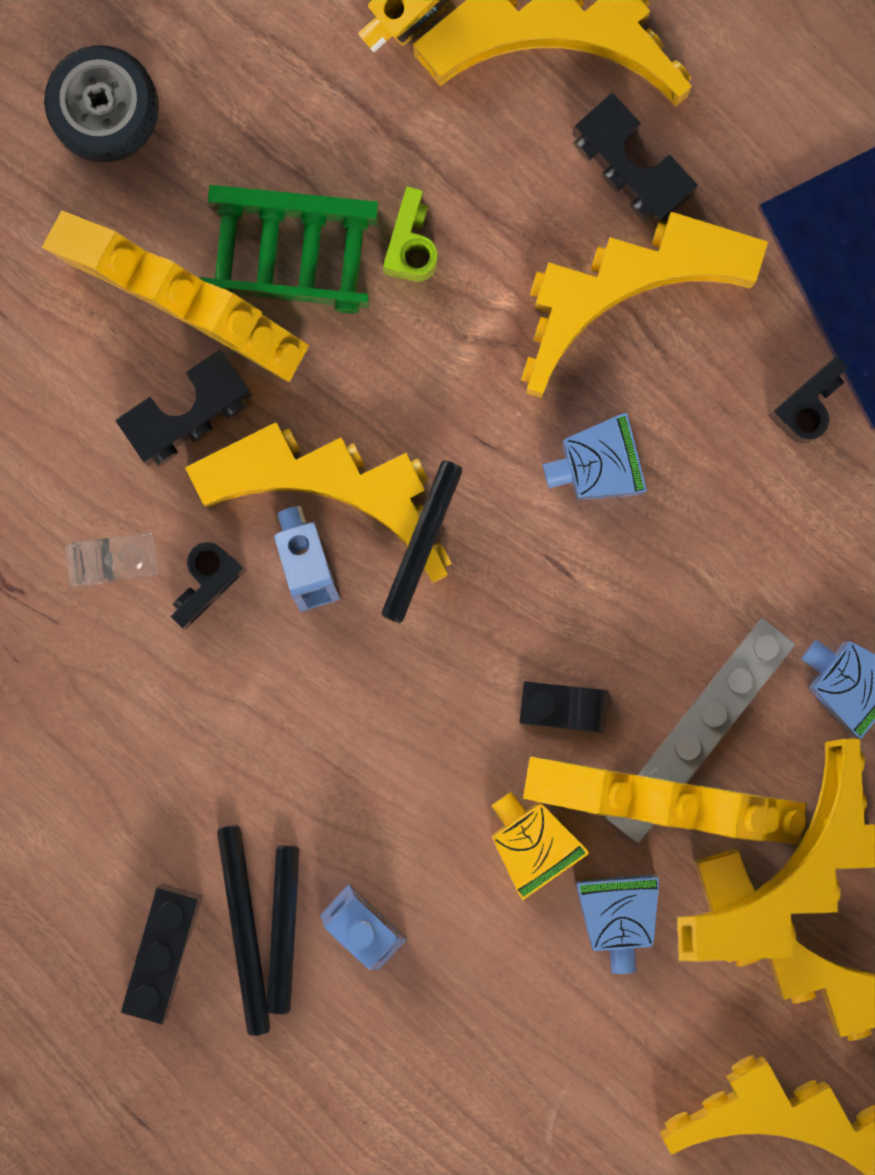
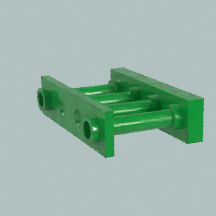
(314, 213)

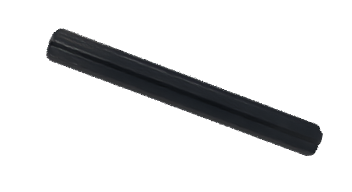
(243, 930)

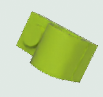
(403, 240)

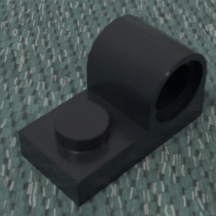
(805, 399)
(193, 604)
(563, 706)

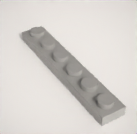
(713, 713)

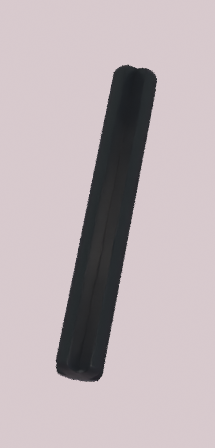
(422, 541)
(283, 929)

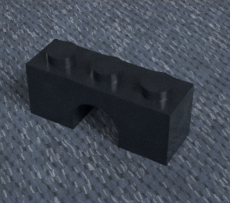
(654, 189)
(158, 434)
(161, 953)

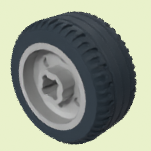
(94, 77)

